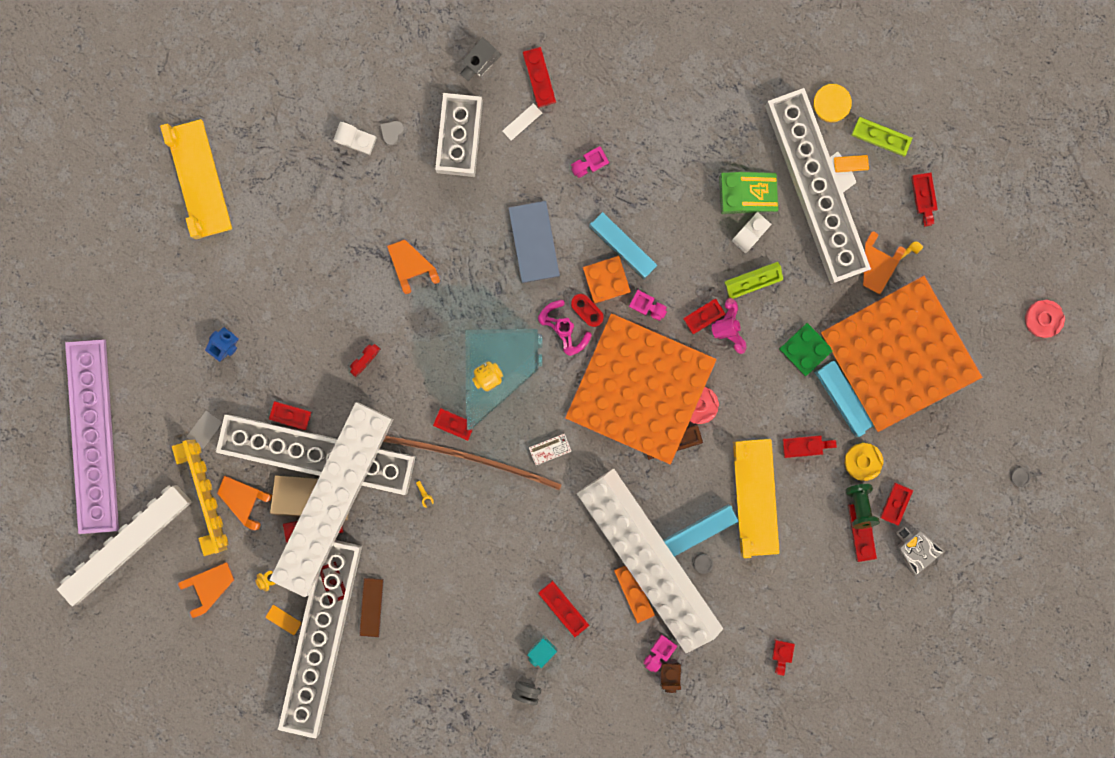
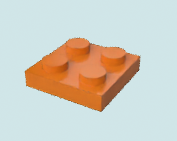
(606, 279)

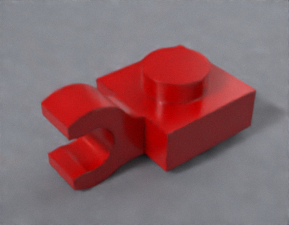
(782, 653)

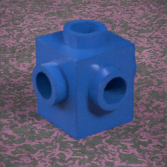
(222, 344)

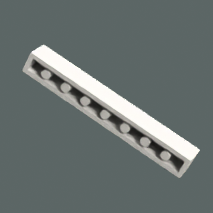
(124, 545)

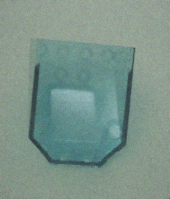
(515, 354)

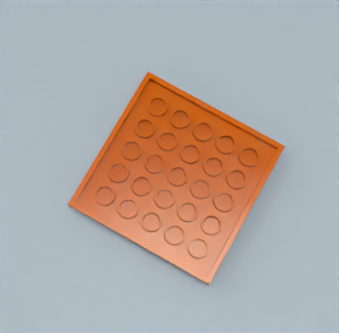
(901, 354)
(640, 388)

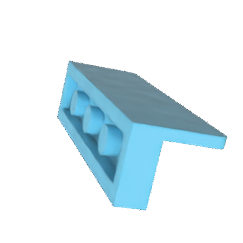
(623, 245)
(844, 398)
(701, 530)

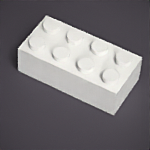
(459, 135)

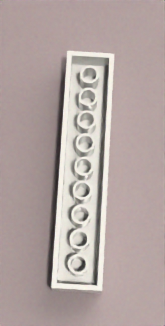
(817, 186)
(306, 452)
(331, 499)
(650, 561)
(319, 644)

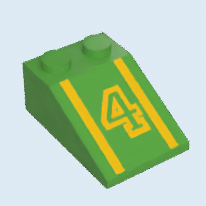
(748, 192)

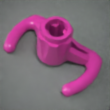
(729, 327)
(563, 328)

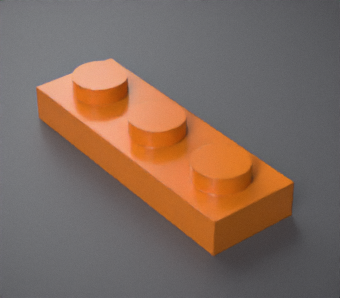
(634, 594)

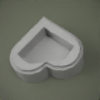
(392, 131)

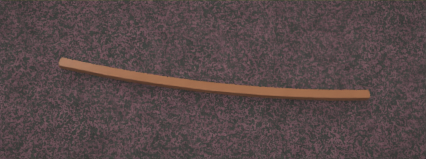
(473, 458)

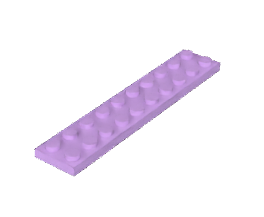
(92, 436)

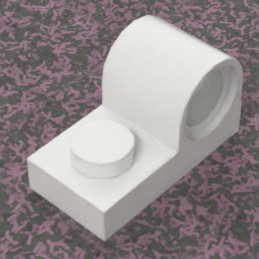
(354, 138)
(751, 232)

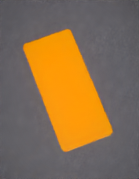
(851, 163)
(283, 620)

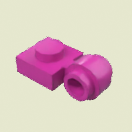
(594, 160)
(643, 303)
(663, 649)

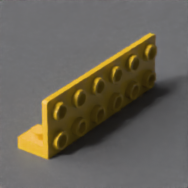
(197, 179)
(189, 452)
(756, 497)

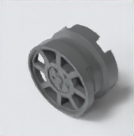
(526, 693)

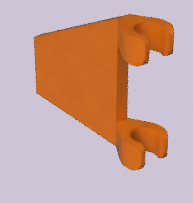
(410, 263)
(881, 265)
(241, 499)
(209, 586)

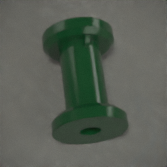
(862, 506)

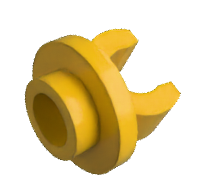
(262, 581)

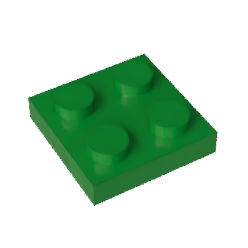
(806, 349)

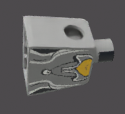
(917, 550)

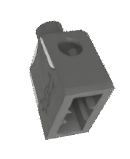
(486, 53)

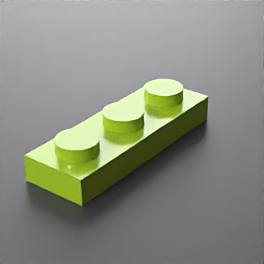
(881, 136)
(754, 280)

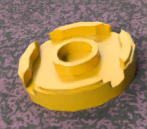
(832, 103)
(863, 461)

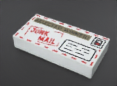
(550, 449)

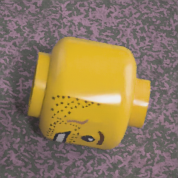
(487, 376)

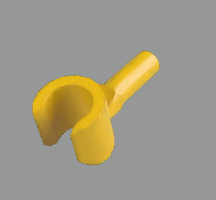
(915, 247)
(424, 494)

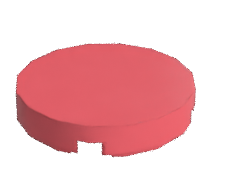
(1044, 318)
(709, 406)

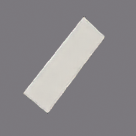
(522, 121)

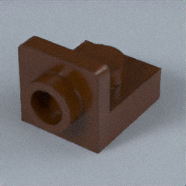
(670, 677)

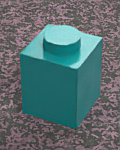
(541, 652)

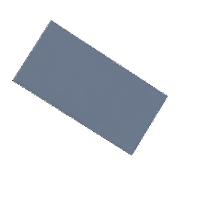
(534, 242)

